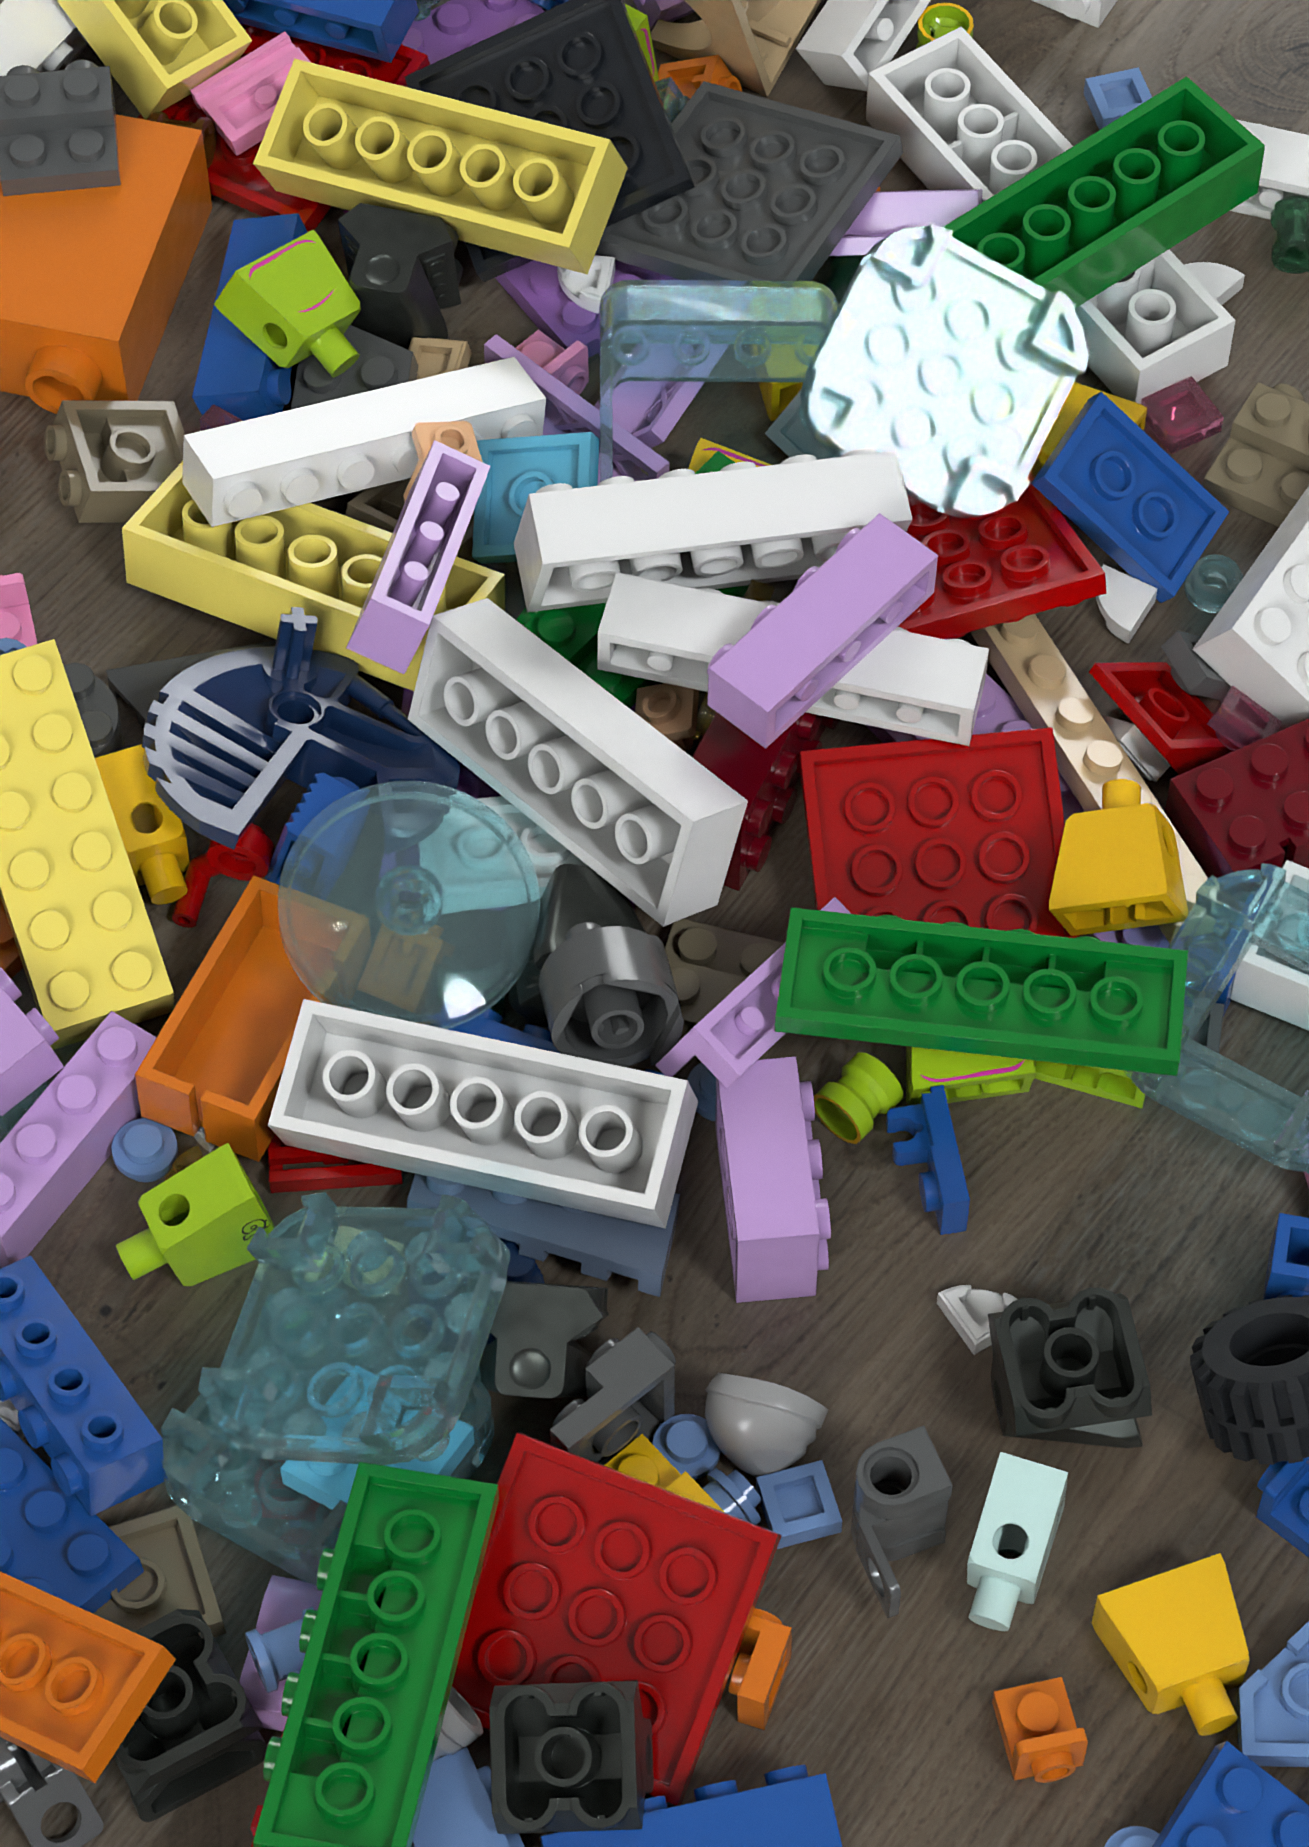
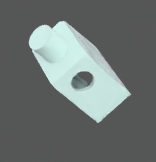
(1016, 1518)

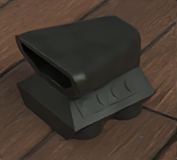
(400, 271)
(571, 898)
(537, 1339)
(1070, 1370)
(193, 1727)
(569, 1757)

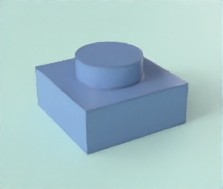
(1115, 94)
(799, 1503)

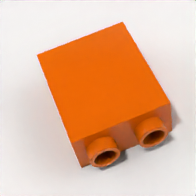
(100, 269)

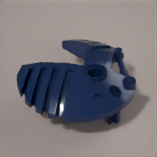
(272, 714)

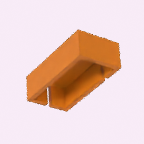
(228, 1033)

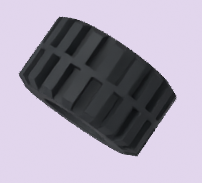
(1256, 1380)

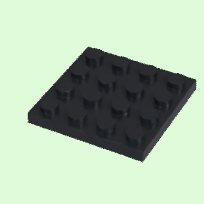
(578, 72)

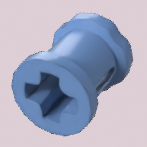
(276, 1652)

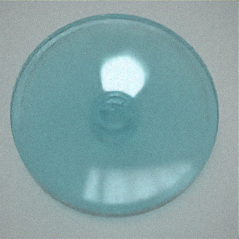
(409, 904)

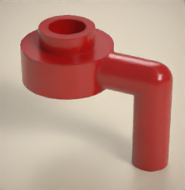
(249, 858)

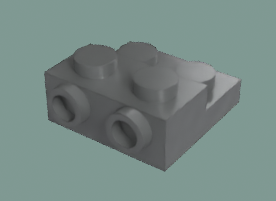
(58, 129)
(626, 1395)

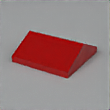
(1162, 712)

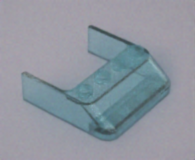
(705, 336)

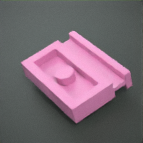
(247, 91)

